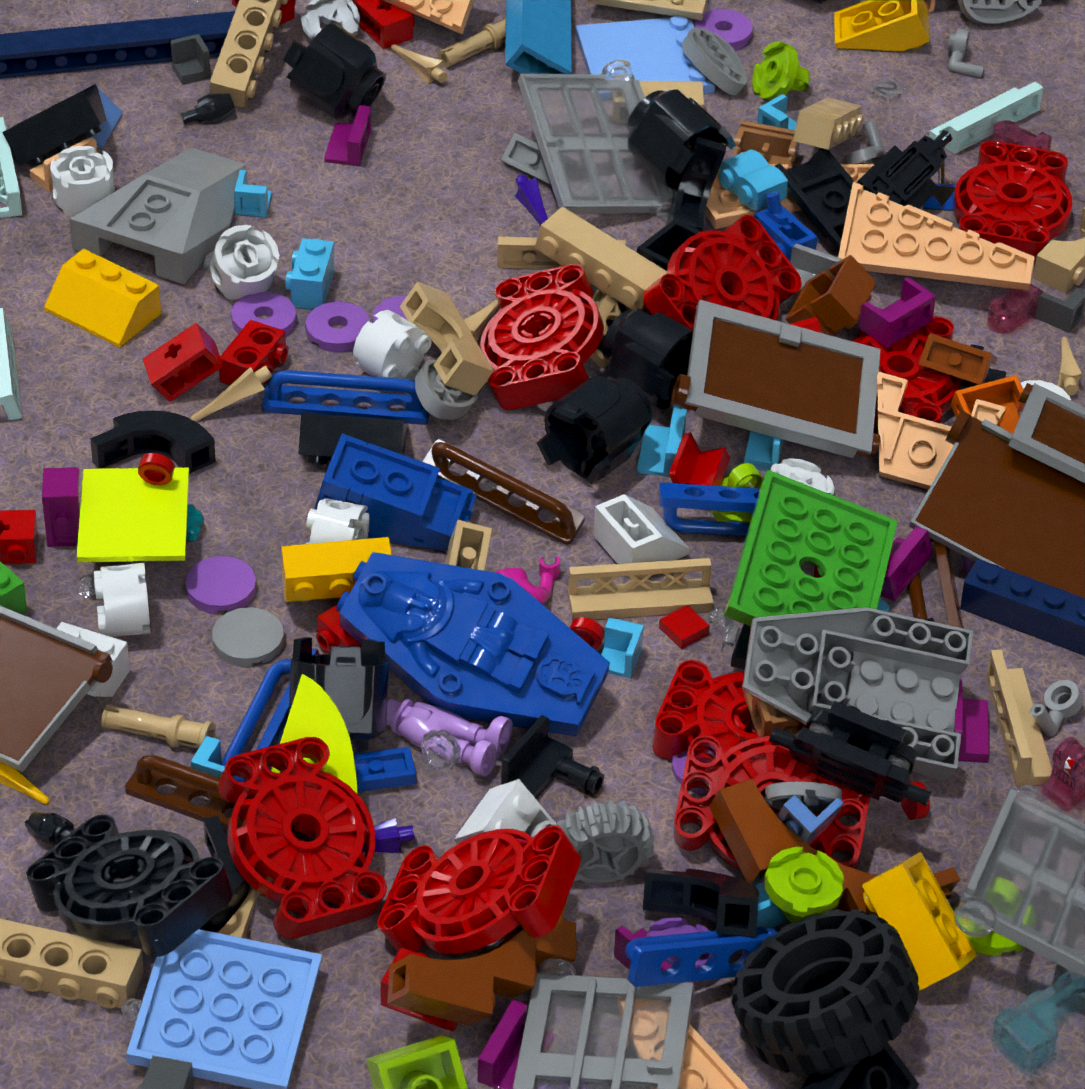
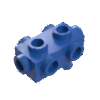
(784, 226)

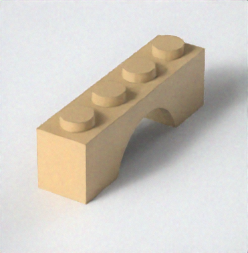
(1062, 262)
(462, 360)

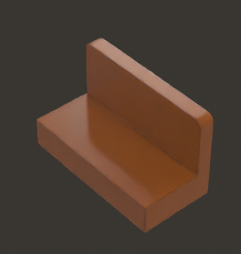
(956, 359)

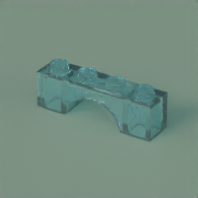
(1028, 1031)

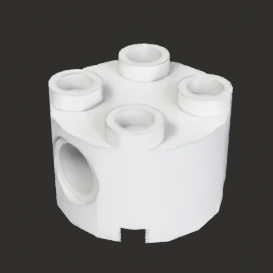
(81, 178)
(244, 262)
(391, 347)
(337, 522)
(124, 598)

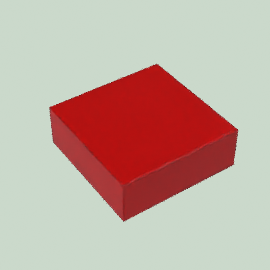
(684, 626)

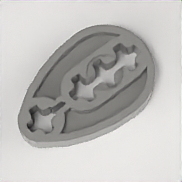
(995, 12)
(715, 59)
(438, 400)

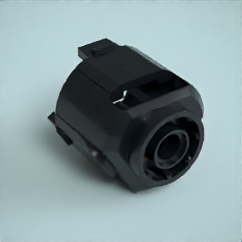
(335, 71)
(665, 131)
(648, 352)
(596, 426)
(353, 681)

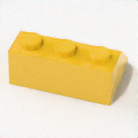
(103, 298)
(325, 568)
(922, 916)

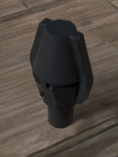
(210, 109)
(49, 827)

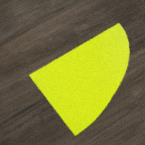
(317, 716)

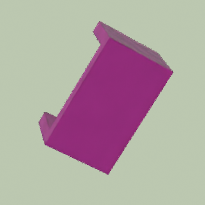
(900, 318)
(61, 506)

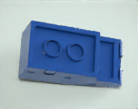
(400, 493)

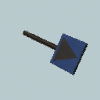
(943, 196)

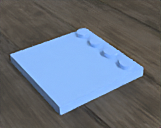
(648, 45)
(227, 1009)

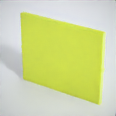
(131, 518)

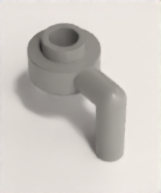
(958, 45)
(865, 155)
(1062, 700)

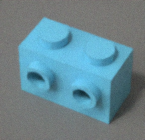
(311, 273)

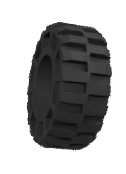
(825, 992)

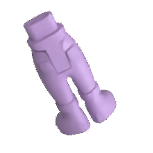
(478, 745)

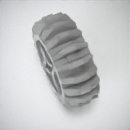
(610, 840)

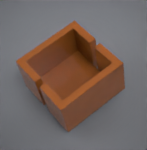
(834, 300)

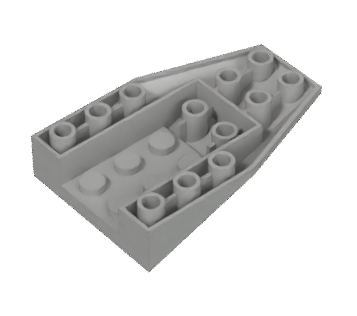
(166, 213)
(869, 660)

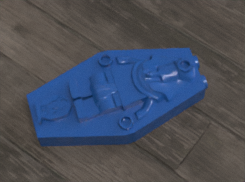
(473, 642)

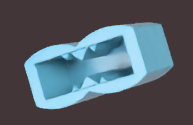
(752, 179)

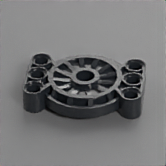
(129, 885)

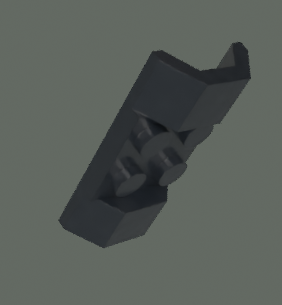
(822, 192)

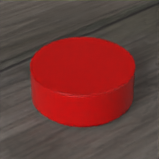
(156, 469)
(589, 631)
(913, 809)

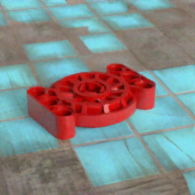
(1015, 196)
(740, 259)
(541, 336)
(927, 391)
(702, 707)
(766, 765)
(293, 870)
(480, 890)

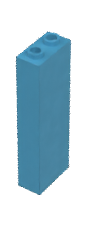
(538, 36)

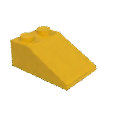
(882, 25)

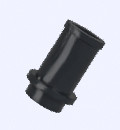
(579, 775)

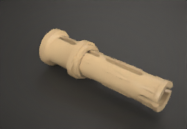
(490, 37)
(174, 730)

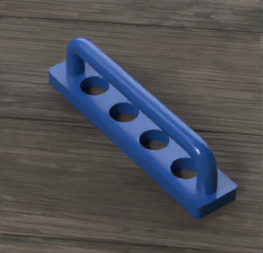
(277, 396)
(706, 498)
(277, 724)
(650, 952)

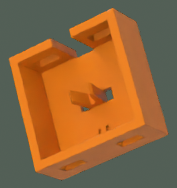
(999, 392)

